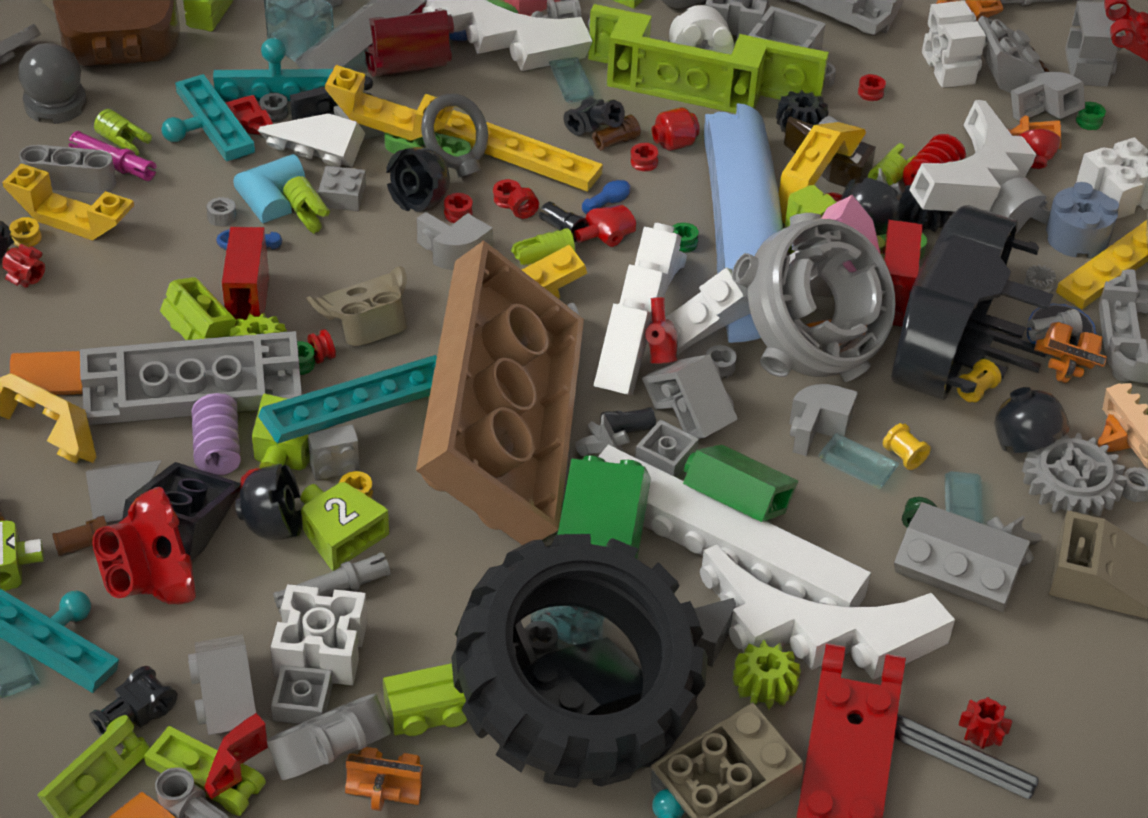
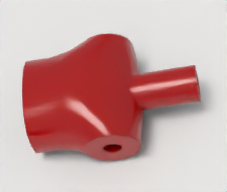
(608, 225)
(661, 334)

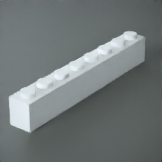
(753, 545)

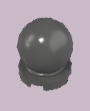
(51, 83)

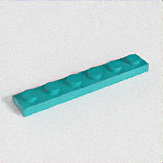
(348, 400)

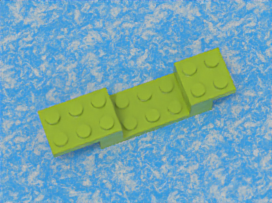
(698, 74)

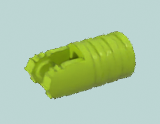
(119, 130)
(891, 165)
(305, 202)
(542, 245)

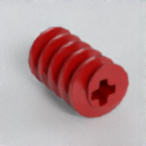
(940, 149)

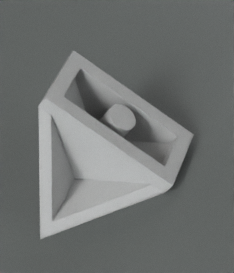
(115, 483)

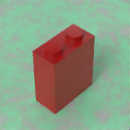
(902, 260)
(245, 272)

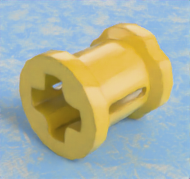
(989, 380)
(906, 446)

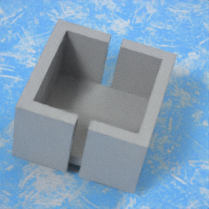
(790, 29)
(1090, 48)

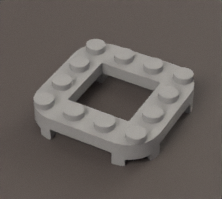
(1120, 327)

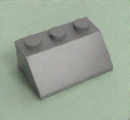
(961, 556)

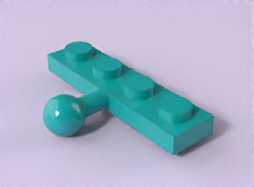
(259, 82)
(212, 116)
(53, 643)

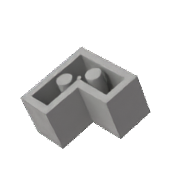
(694, 393)
(225, 683)

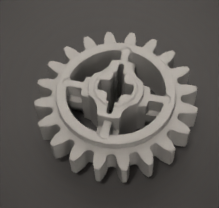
(1067, 473)

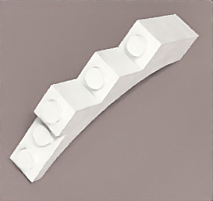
(530, 39)
(980, 176)
(721, 304)
(625, 337)
(867, 632)

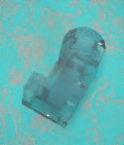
(572, 623)

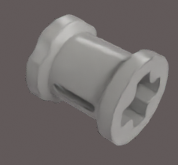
(563, 9)

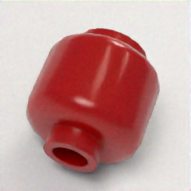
(675, 129)

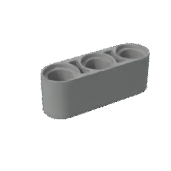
(72, 167)

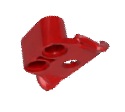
(137, 555)

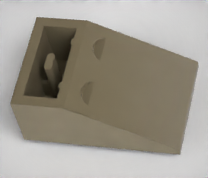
(1100, 566)
(732, 768)

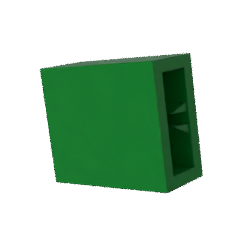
(739, 482)
(605, 500)

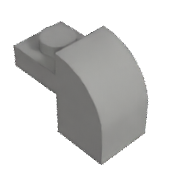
(1049, 92)
(1020, 201)
(451, 241)
(821, 410)

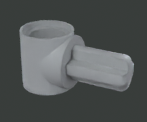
(191, 802)

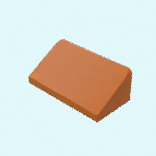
(49, 370)

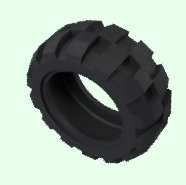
(628, 595)

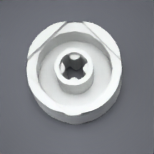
(703, 29)

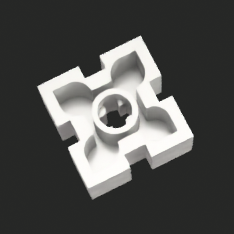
(954, 44)
(1119, 174)
(320, 632)

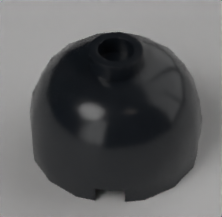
(417, 178)
(878, 201)
(1029, 420)
(269, 503)

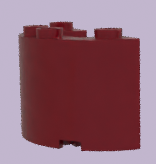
(409, 42)

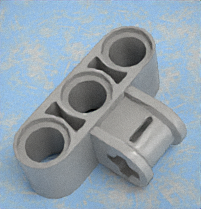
(328, 736)

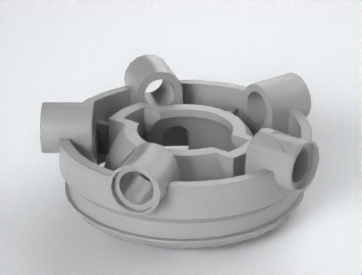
(782, 294)

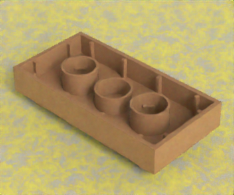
(502, 397)

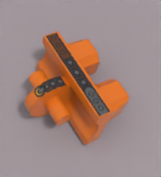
(1084, 354)
(383, 778)

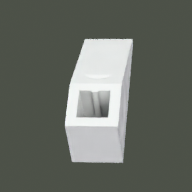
(320, 136)

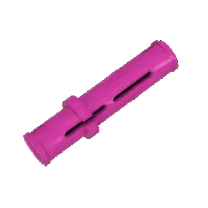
(123, 159)

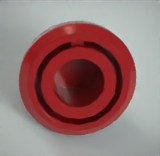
(1044, 144)

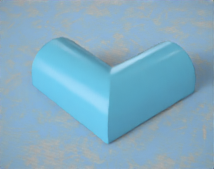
(264, 187)

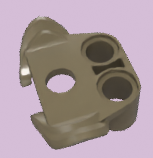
(369, 315)

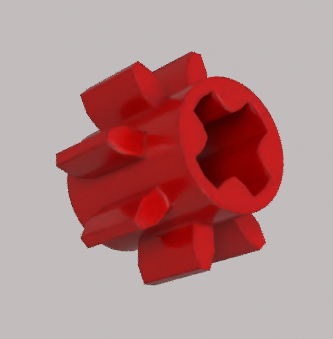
(23, 265)
(985, 722)

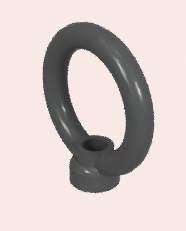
(465, 163)

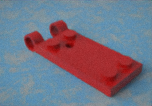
(1134, 25)
(849, 761)

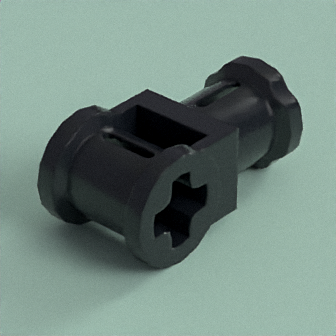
(594, 114)
(137, 700)

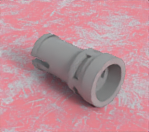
(1041, 326)

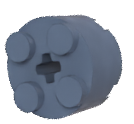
(1081, 220)

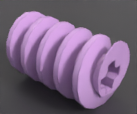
(216, 434)

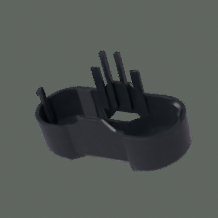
(950, 302)

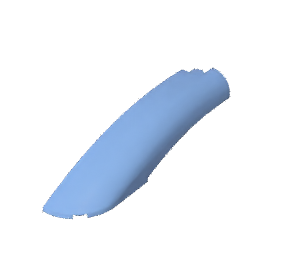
(742, 193)

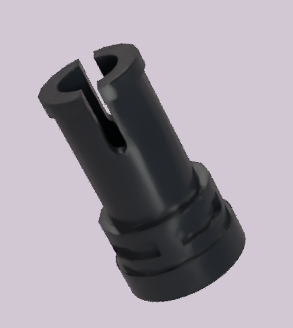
(562, 219)
(631, 420)

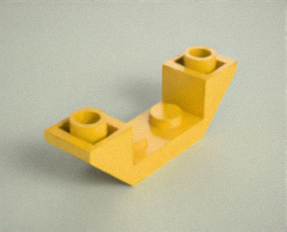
(347, 91)
(815, 155)
(34, 193)
(72, 426)

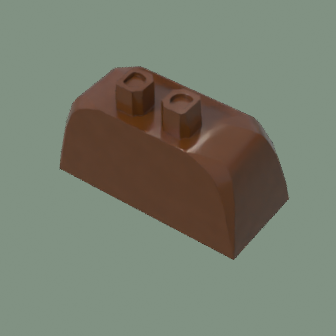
(117, 30)

